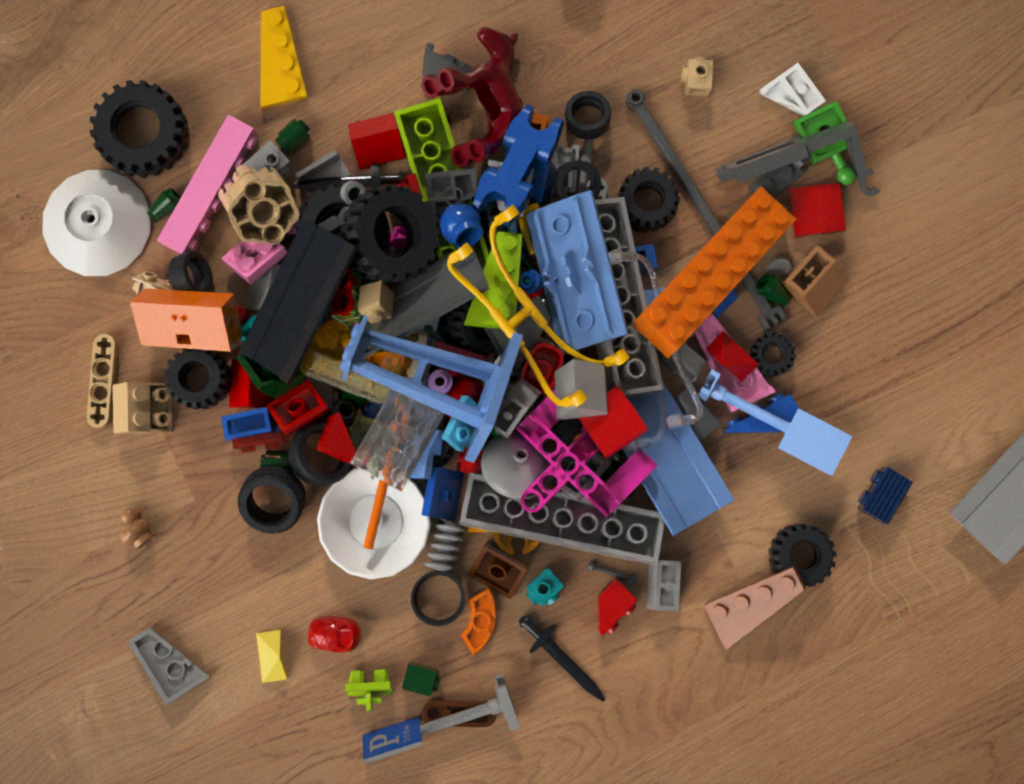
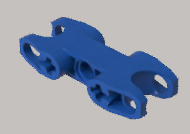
(526, 149)

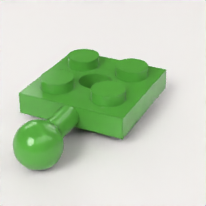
(826, 118)

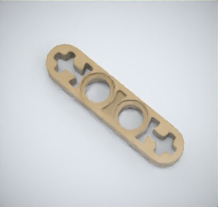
(98, 381)

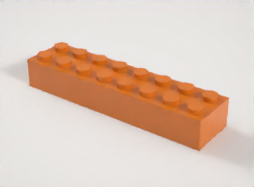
(713, 272)

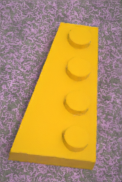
(280, 66)

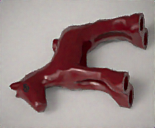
(493, 91)

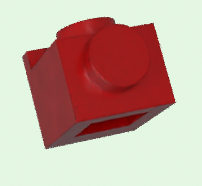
(469, 467)

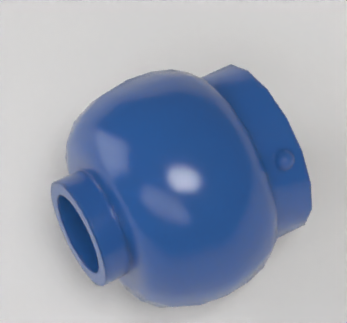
(461, 225)

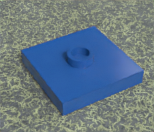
(442, 493)

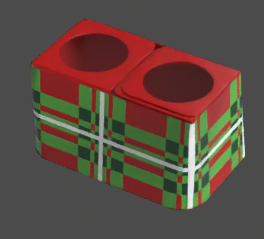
(350, 314)

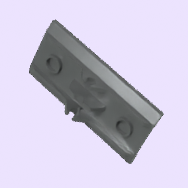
(428, 297)

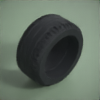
(300, 465)
(261, 519)

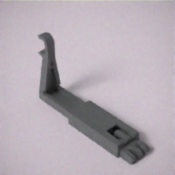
(797, 149)

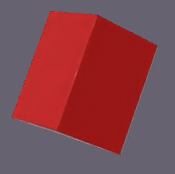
(376, 141)
(243, 390)
(297, 408)

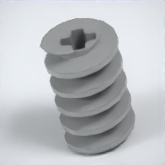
(445, 546)

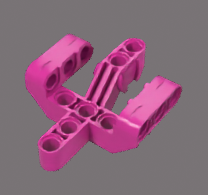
(604, 496)

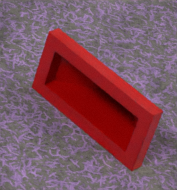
(732, 356)

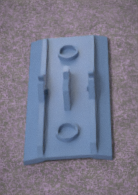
(577, 272)
(685, 481)

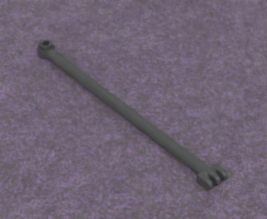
(699, 202)

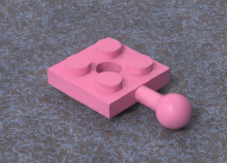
(249, 267)

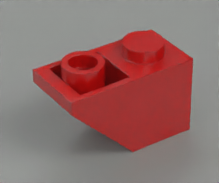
(612, 604)

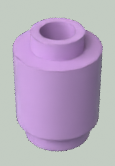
(448, 385)

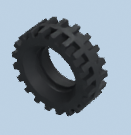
(161, 150)

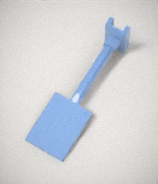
(803, 438)

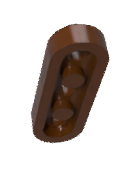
(448, 707)

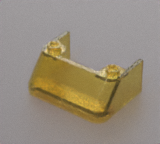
(324, 363)

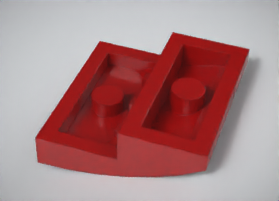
(818, 210)
(617, 427)

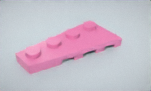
(754, 385)

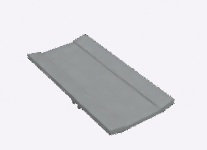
(995, 505)

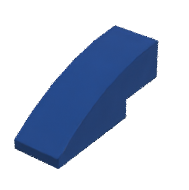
(249, 424)

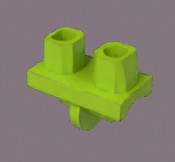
(358, 687)

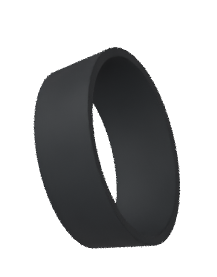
(421, 615)

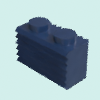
(884, 495)

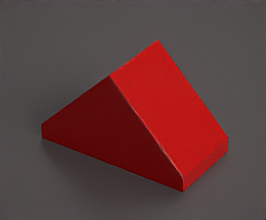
(336, 440)

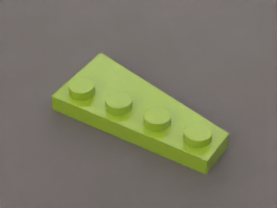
(500, 292)

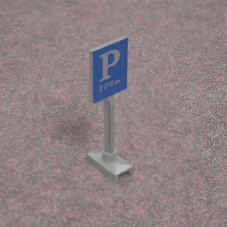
(409, 733)

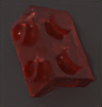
(250, 443)

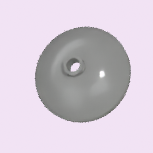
(508, 472)

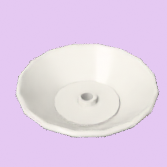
(115, 234)
(345, 521)

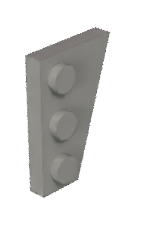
(166, 666)

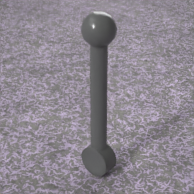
(631, 579)

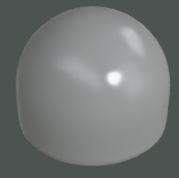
(344, 192)

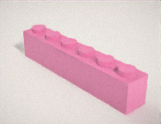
(201, 196)

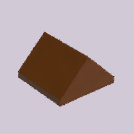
(498, 570)

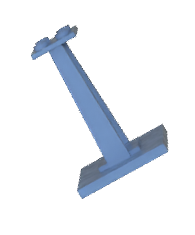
(494, 377)

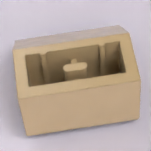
(141, 408)

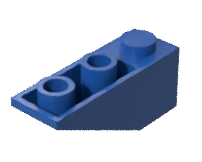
(780, 406)

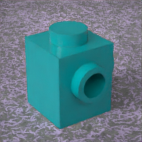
(544, 588)

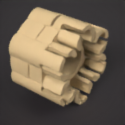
(250, 189)

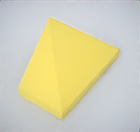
(272, 656)

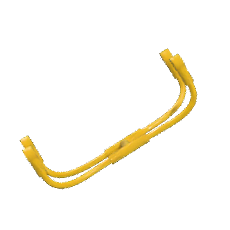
(529, 308)

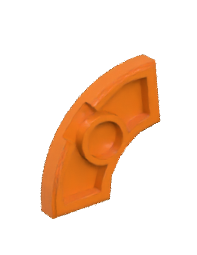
(482, 621)

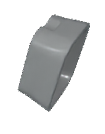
(691, 361)

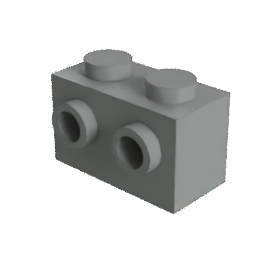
(269, 157)
(515, 406)

